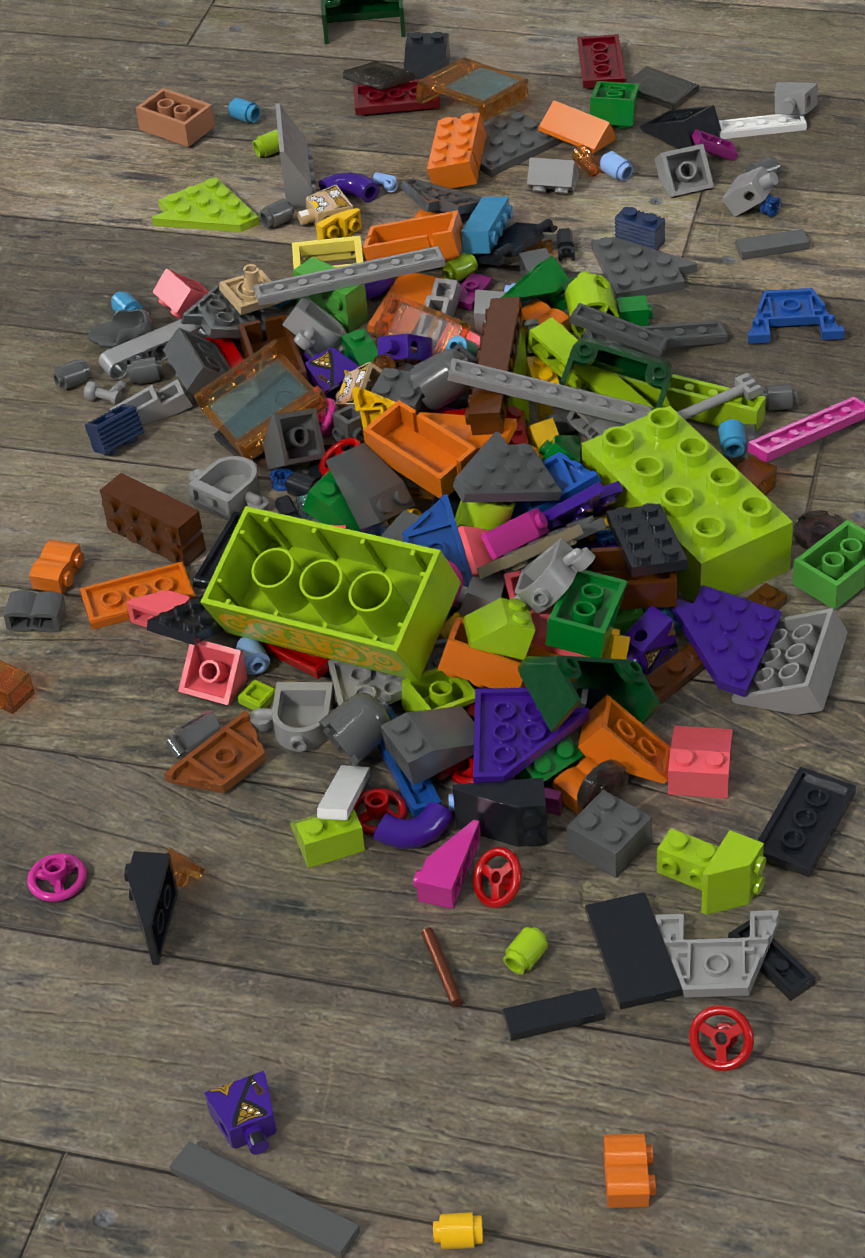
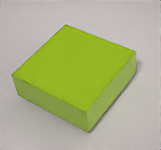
(257, 695)

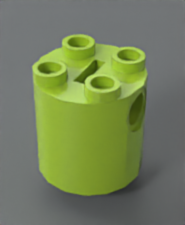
(591, 291)
(484, 514)

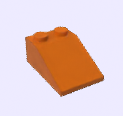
(619, 736)

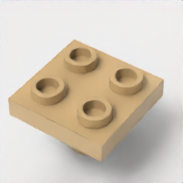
(241, 292)

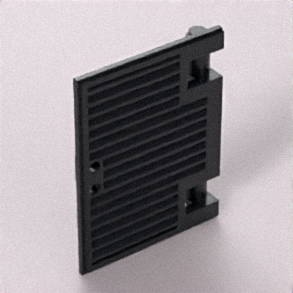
(515, 240)

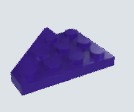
(589, 502)
(727, 635)
(512, 732)

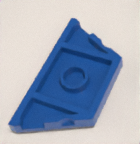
(570, 478)
(439, 531)

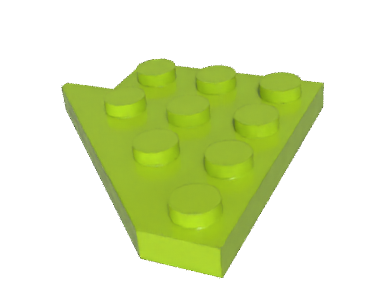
(206, 207)

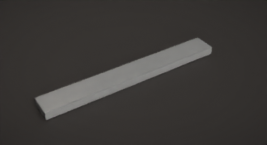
(348, 275)
(545, 392)

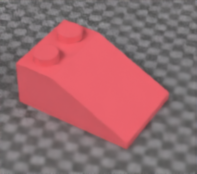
(699, 762)

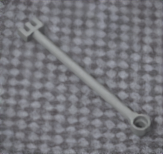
(743, 385)

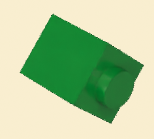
(635, 310)

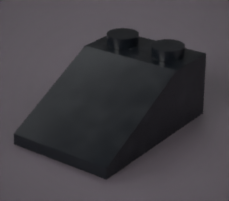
(426, 53)
(678, 125)
(505, 809)
(154, 897)

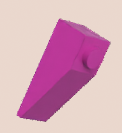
(515, 533)
(447, 868)

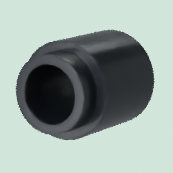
(300, 483)

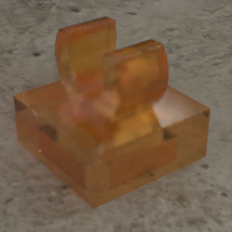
(184, 867)

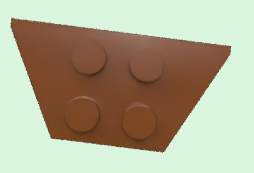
(220, 759)

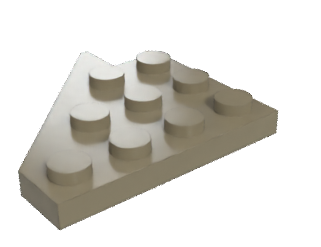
(519, 558)

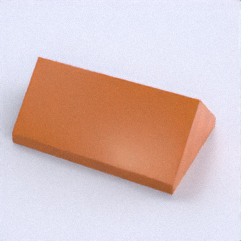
(576, 127)

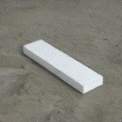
(761, 125)
(343, 792)

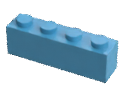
(486, 224)

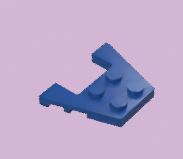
(792, 308)

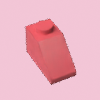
(151, 605)

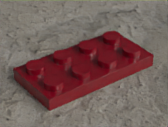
(600, 59)
(389, 100)

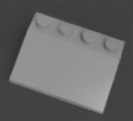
(295, 160)
(798, 664)

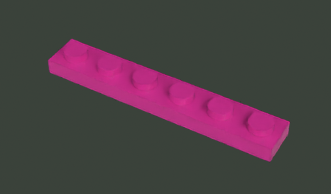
(807, 429)

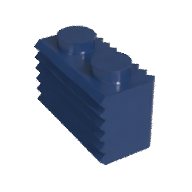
(640, 228)
(114, 429)

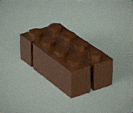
(252, 340)
(153, 519)
(641, 591)

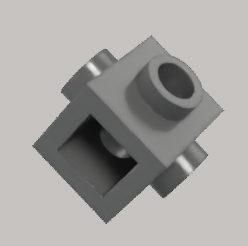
(347, 424)

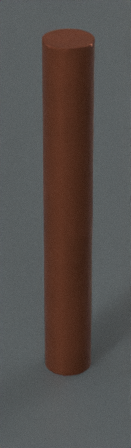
(442, 967)

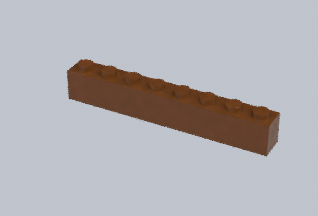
(498, 350)

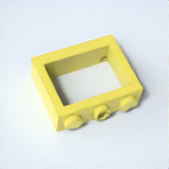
(328, 250)

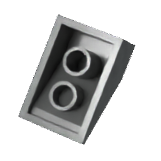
(369, 486)
(429, 741)

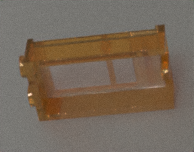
(409, 317)

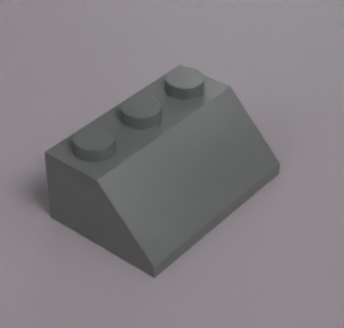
(195, 360)

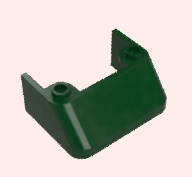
(355, 10)
(620, 360)
(554, 680)

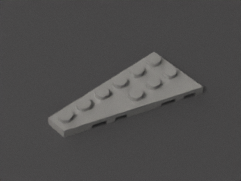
(353, 679)

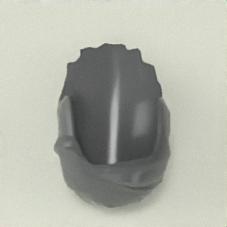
(123, 328)

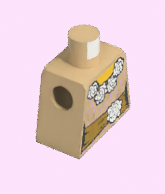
(323, 205)
(362, 377)

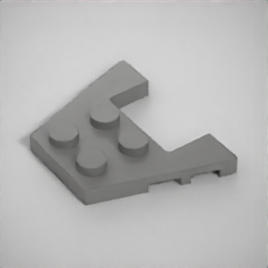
(720, 964)

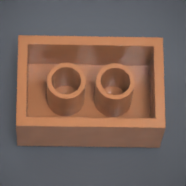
(175, 117)

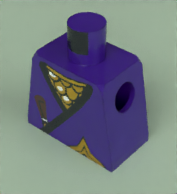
(400, 348)
(327, 369)
(652, 640)
(243, 1112)

